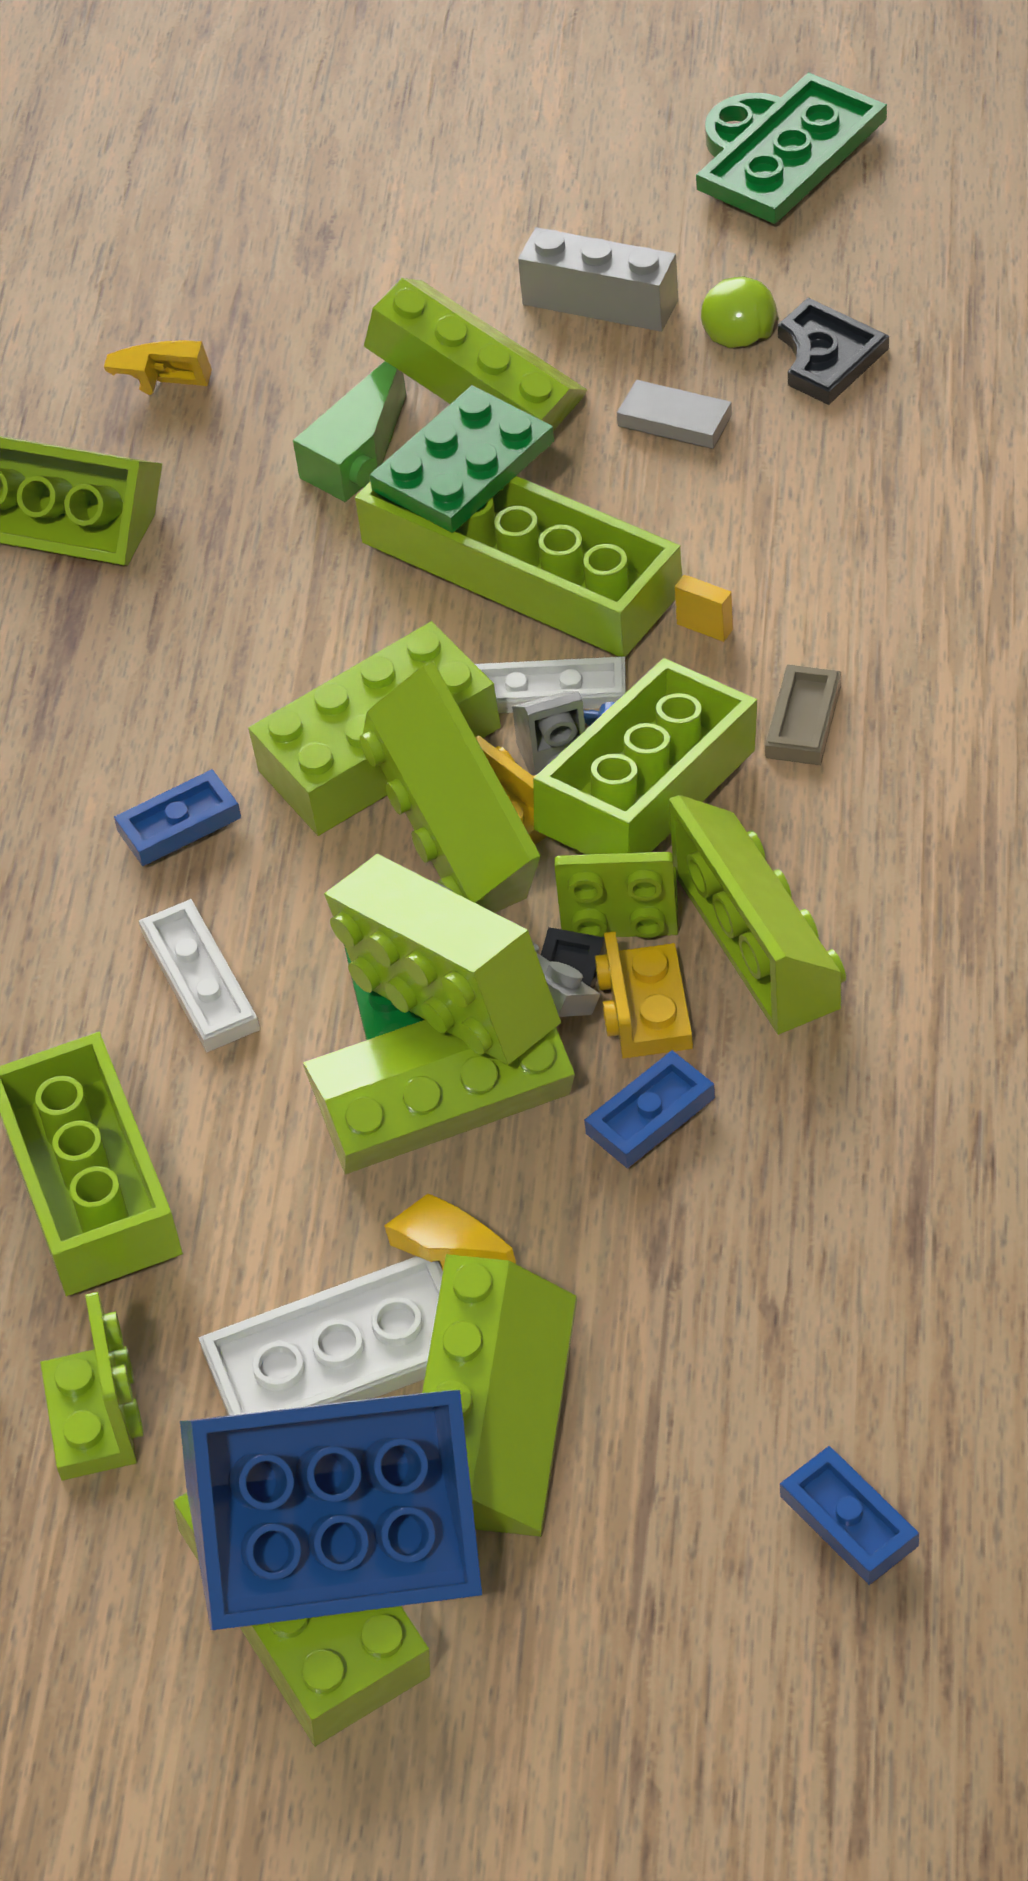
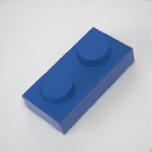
(177, 817)
(649, 1109)
(849, 1515)

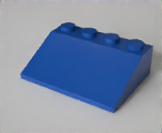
(331, 1508)

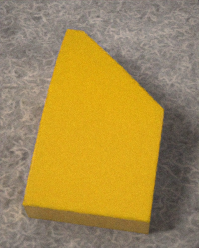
(163, 362)
(439, 1228)

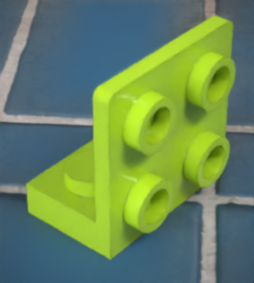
(618, 893)
(93, 1401)

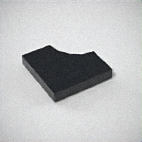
(828, 349)

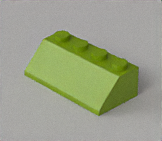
(453, 349)
(75, 500)
(449, 792)
(753, 915)
(426, 1088)
(507, 1350)

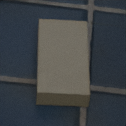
(803, 714)

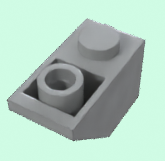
(547, 727)

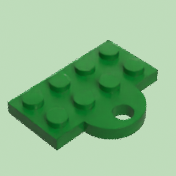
(783, 143)

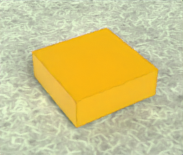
(704, 608)

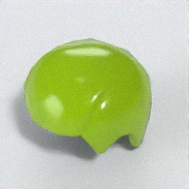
(738, 312)

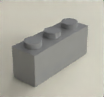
(598, 279)

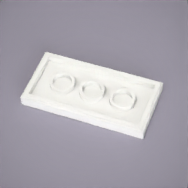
(330, 1345)

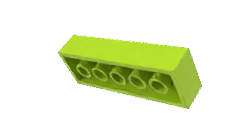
(541, 560)

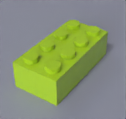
(654, 743)
(314, 745)
(442, 958)
(85, 1164)
(334, 1664)

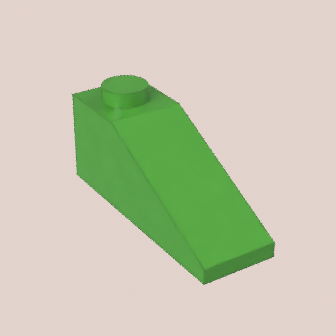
(352, 435)

